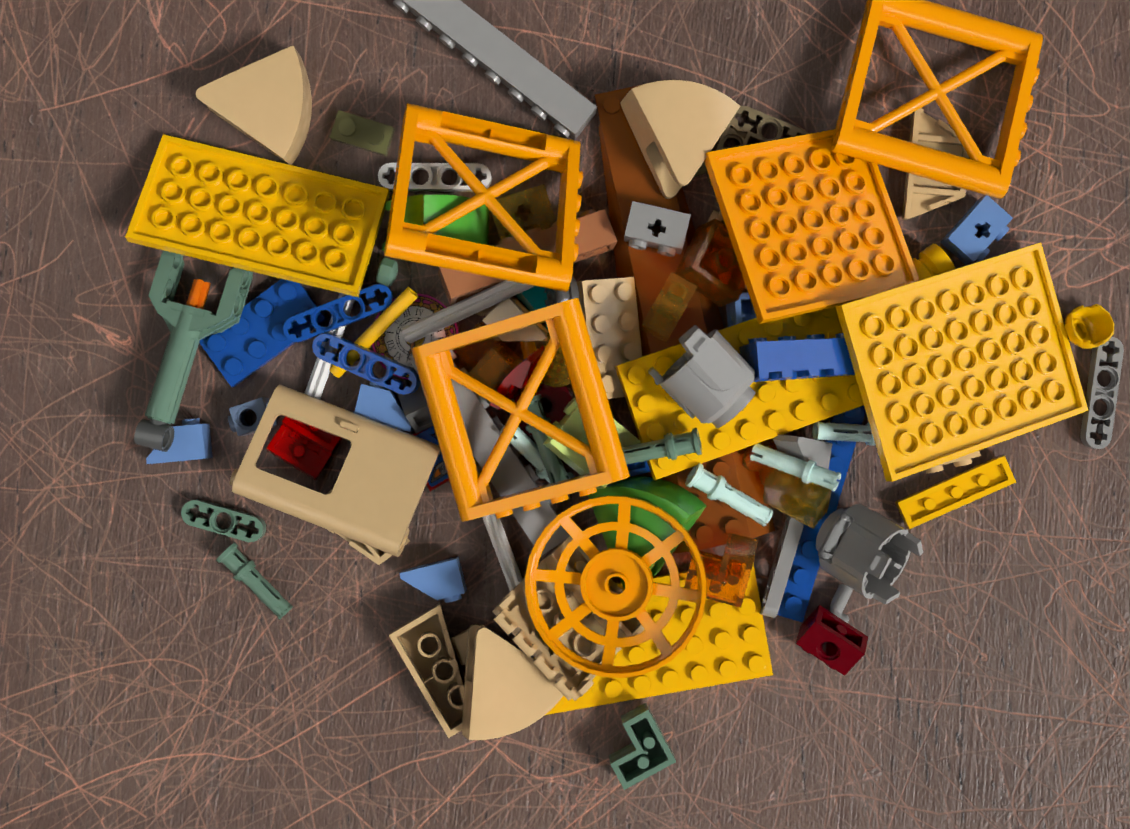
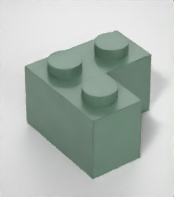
(646, 753)

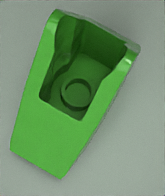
(426, 207)
(670, 497)

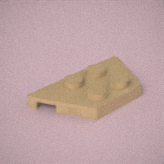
(922, 193)

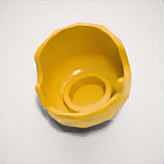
(1089, 326)

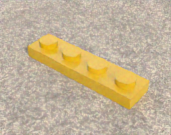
(955, 492)

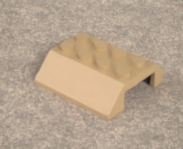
(514, 617)

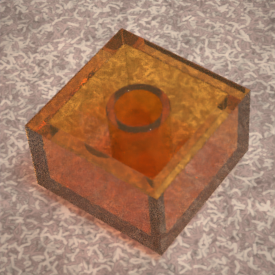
(712, 264)

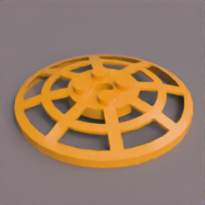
(610, 604)

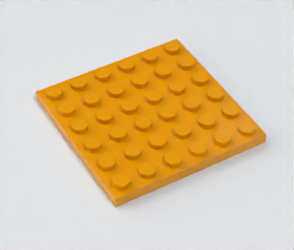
(808, 225)

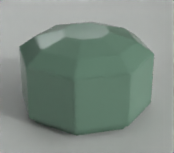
(387, 272)

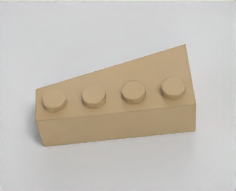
(432, 663)

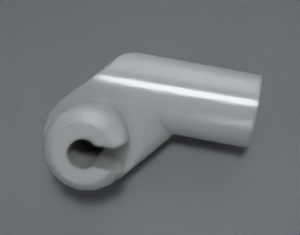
(840, 600)

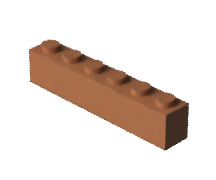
(594, 238)

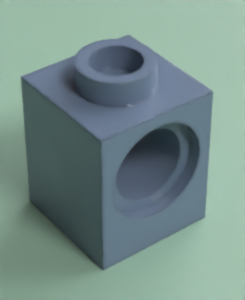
(237, 417)

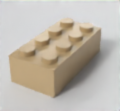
(612, 326)

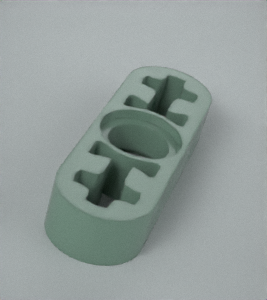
(205, 507)

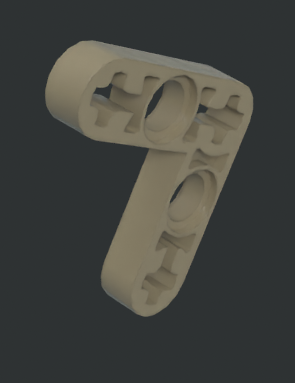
(744, 133)

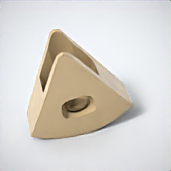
(266, 102)
(676, 127)
(502, 688)

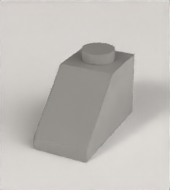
(805, 449)

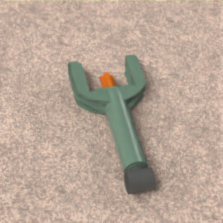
(187, 327)

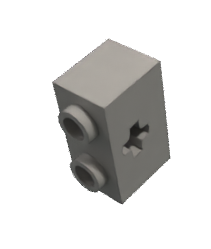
(672, 227)

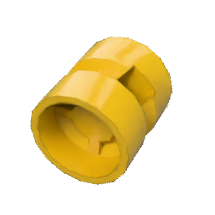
(932, 262)

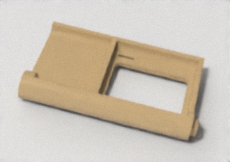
(374, 488)

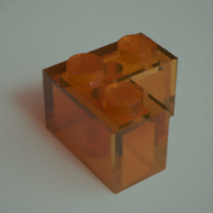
(489, 359)
(726, 574)

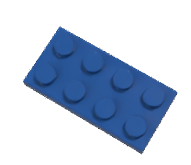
(260, 332)

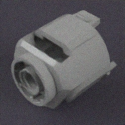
(708, 378)
(865, 551)

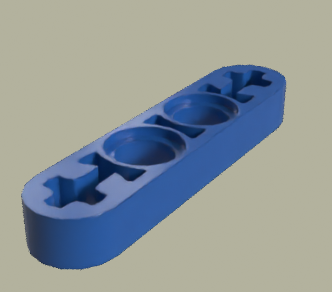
(336, 308)
(365, 366)

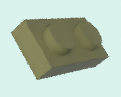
(362, 133)

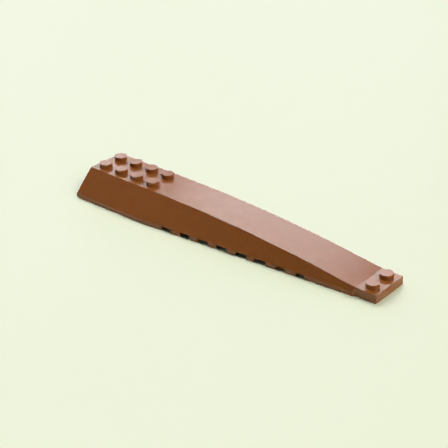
(631, 180)

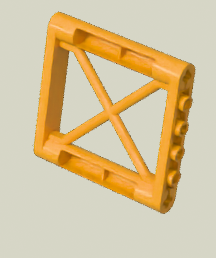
(1011, 46)
(548, 152)
(603, 454)

